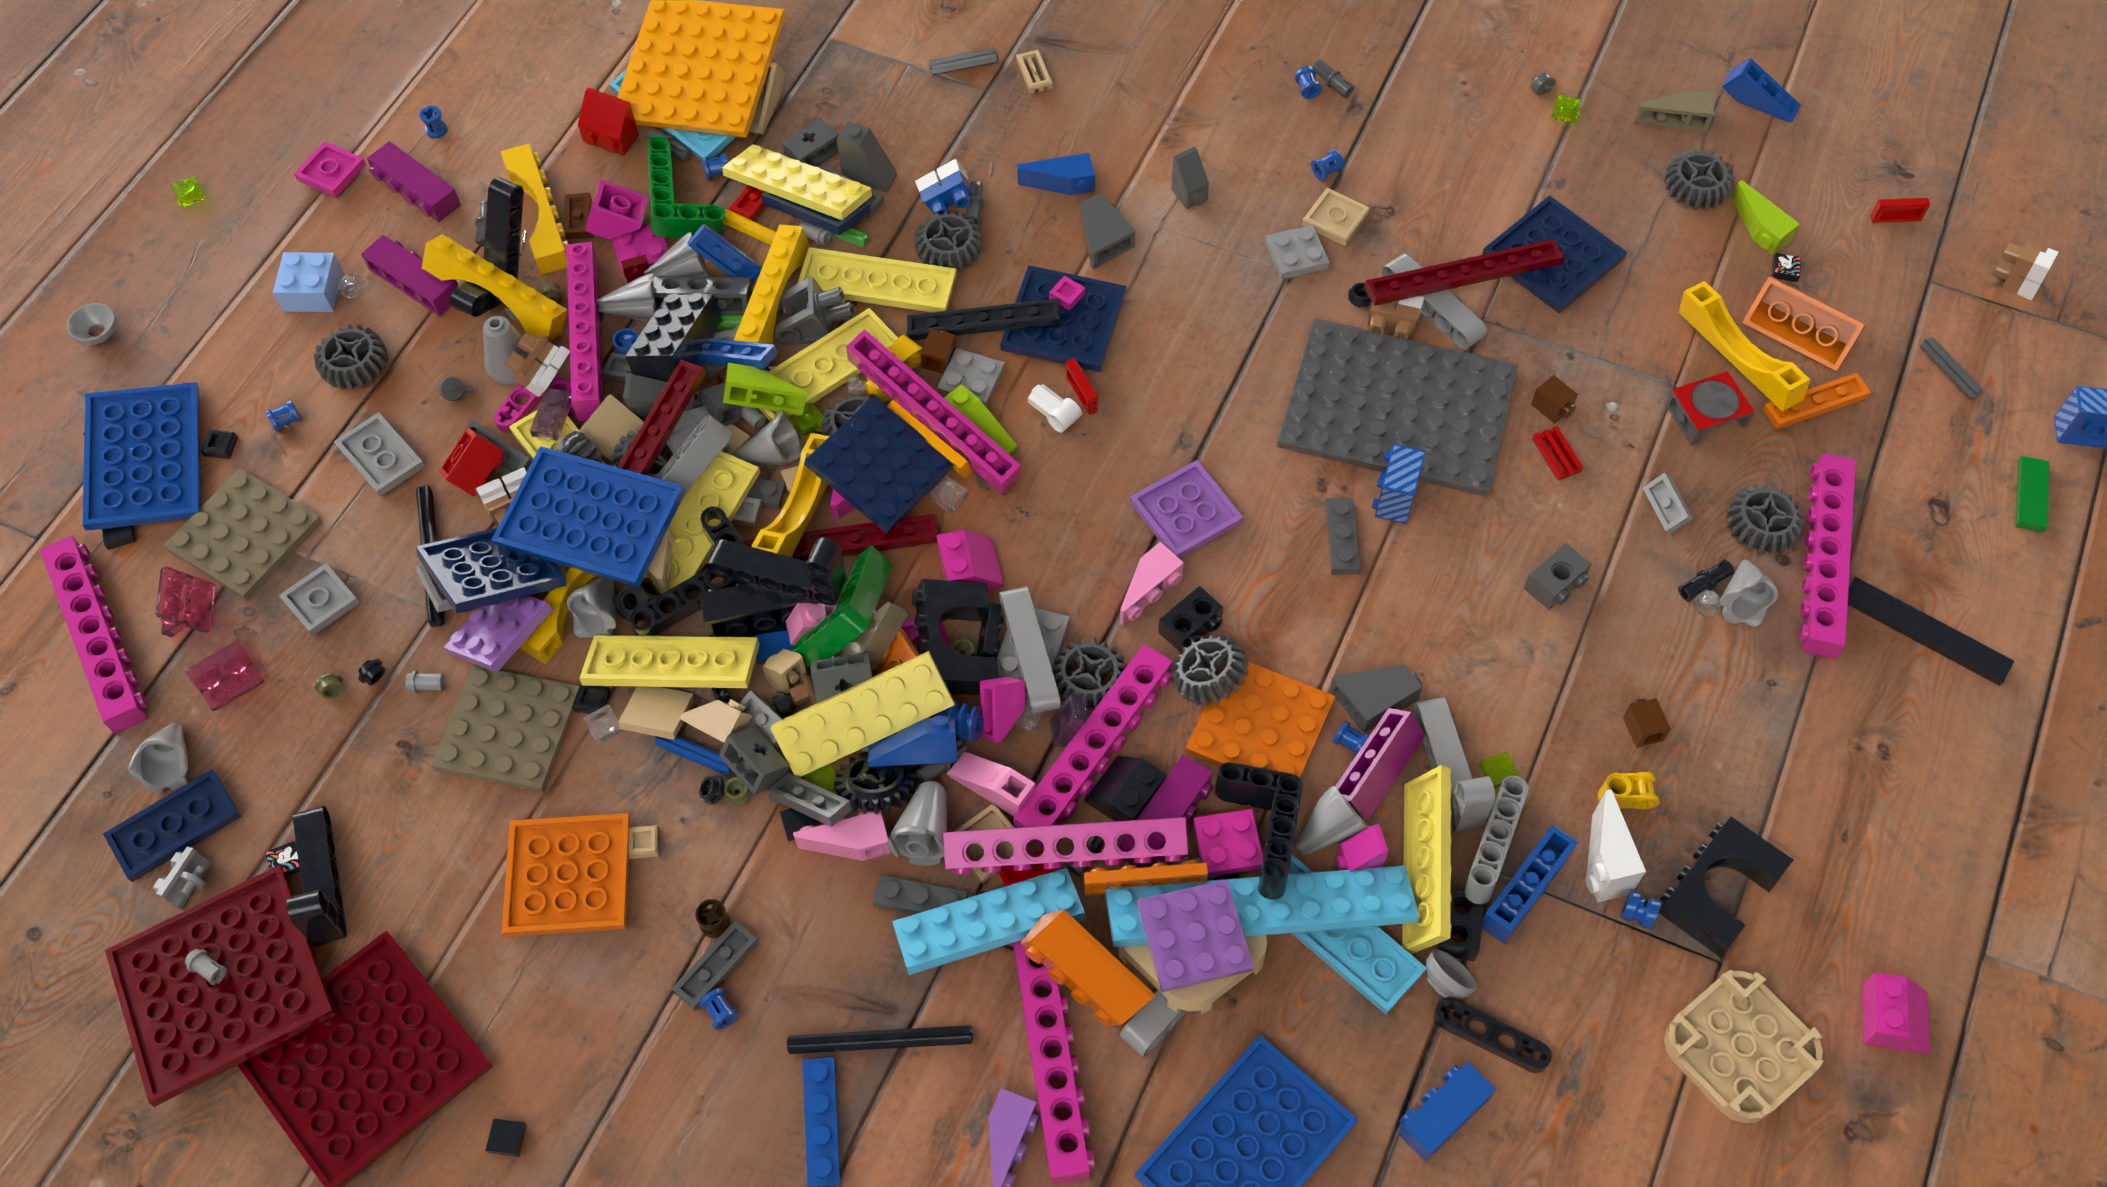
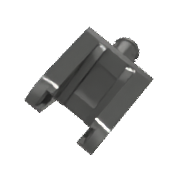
(812, 312)

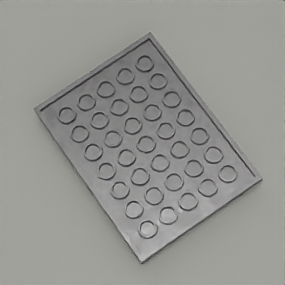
(1376, 390)

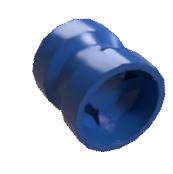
(624, 340)
(1640, 909)

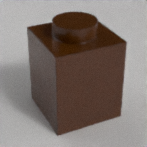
(938, 351)
(1554, 399)
(1646, 722)

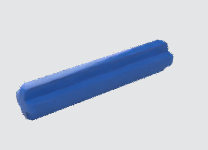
(694, 753)

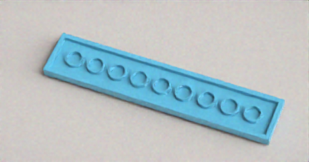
(1309, 903)

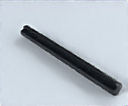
(428, 535)
(879, 1039)

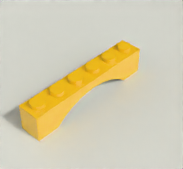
(546, 240)
(783, 258)
(534, 311)
(1774, 378)
(807, 490)
(549, 634)

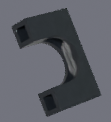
(952, 600)
(1690, 904)

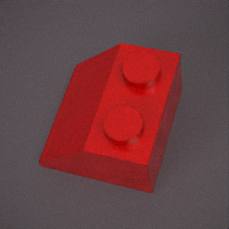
(607, 122)
(471, 461)

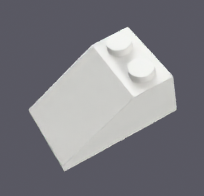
(1612, 857)

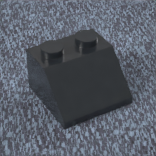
(1125, 788)

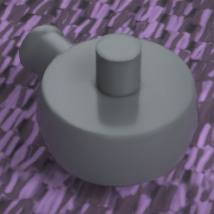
(1542, 83)
(452, 388)

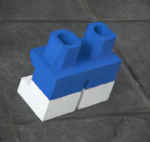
(945, 188)

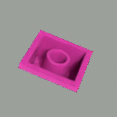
(615, 211)
(969, 558)
(1895, 1013)

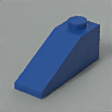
(1758, 90)
(1062, 174)
(921, 743)

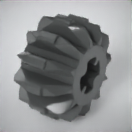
(578, 445)

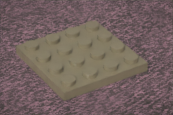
(243, 534)
(506, 729)

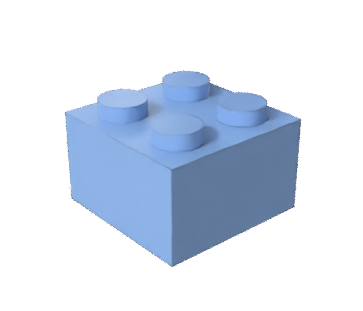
(307, 282)

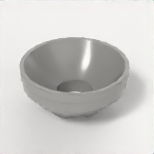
(87, 319)
(1449, 975)

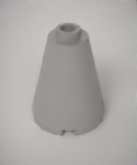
(499, 342)
(922, 826)

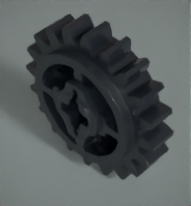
(874, 786)

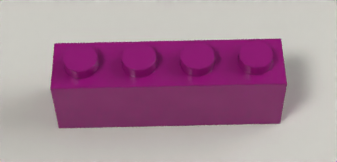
(413, 182)
(405, 272)
(1380, 761)
(1173, 799)

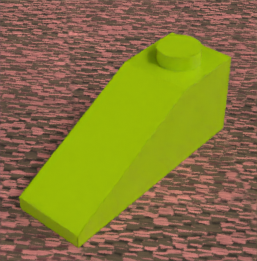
(1764, 221)
(761, 390)
(981, 417)

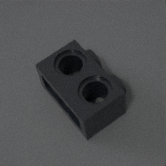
(1186, 616)
(1466, 925)

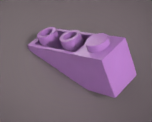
(1008, 1127)

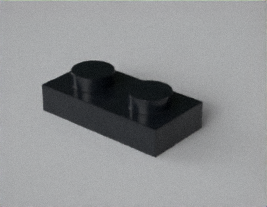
(990, 626)

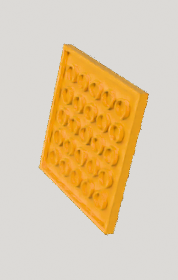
(701, 65)

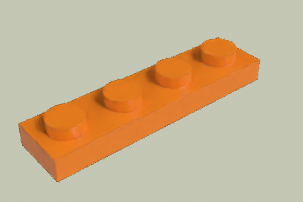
(1820, 401)
(1131, 876)

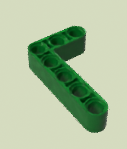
(672, 218)
(852, 611)

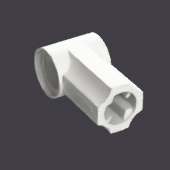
(1059, 412)

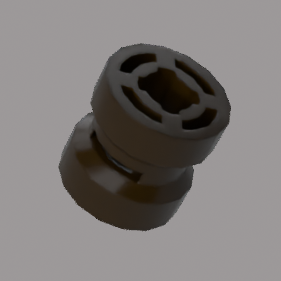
(709, 912)

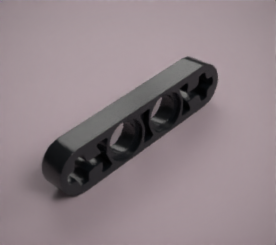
(1494, 1030)

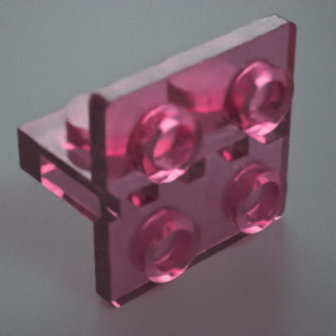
(184, 602)
(225, 675)

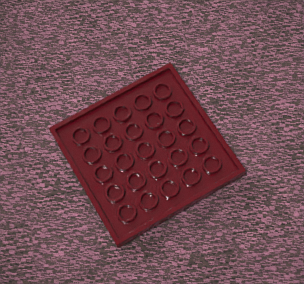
(196, 1030)
(370, 1069)

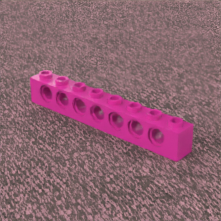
(584, 330)
(933, 411)
(1831, 534)
(94, 634)
(1145, 665)
(959, 842)
(1062, 1166)

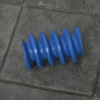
(967, 724)

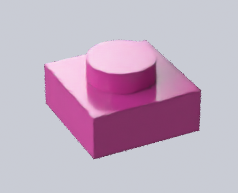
(1068, 292)

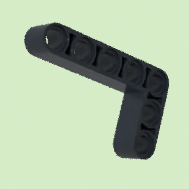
(500, 247)
(815, 580)
(677, 595)
(1273, 792)
(320, 908)

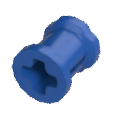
(1308, 82)
(431, 121)
(714, 166)
(1333, 166)
(277, 422)
(1350, 738)
(719, 1009)

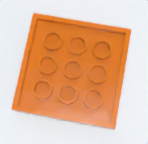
(1264, 725)
(566, 875)

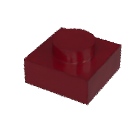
(635, 267)

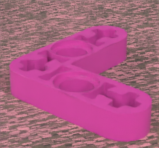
(522, 411)

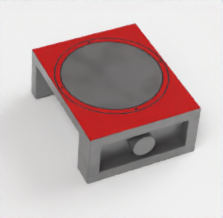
(1708, 405)

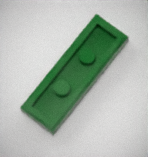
(2032, 494)

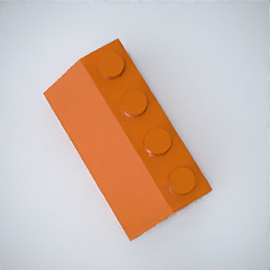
(1804, 323)
(1086, 968)

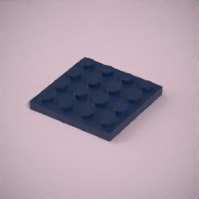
(1585, 252)
(1083, 330)
(879, 464)
(480, 574)

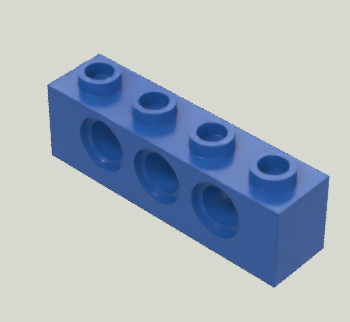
(1528, 884)

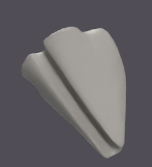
(679, 261)
(632, 300)
(774, 444)
(1748, 595)
(593, 608)
(161, 760)
(1329, 823)

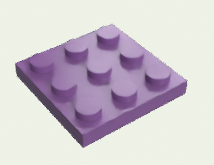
(1186, 509)
(497, 631)
(1194, 935)

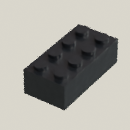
(674, 334)
(746, 610)

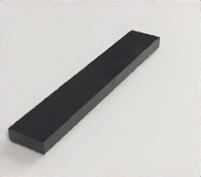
(986, 319)
(1929, 631)

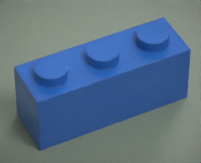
(1445, 1110)

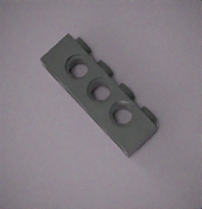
(729, 292)

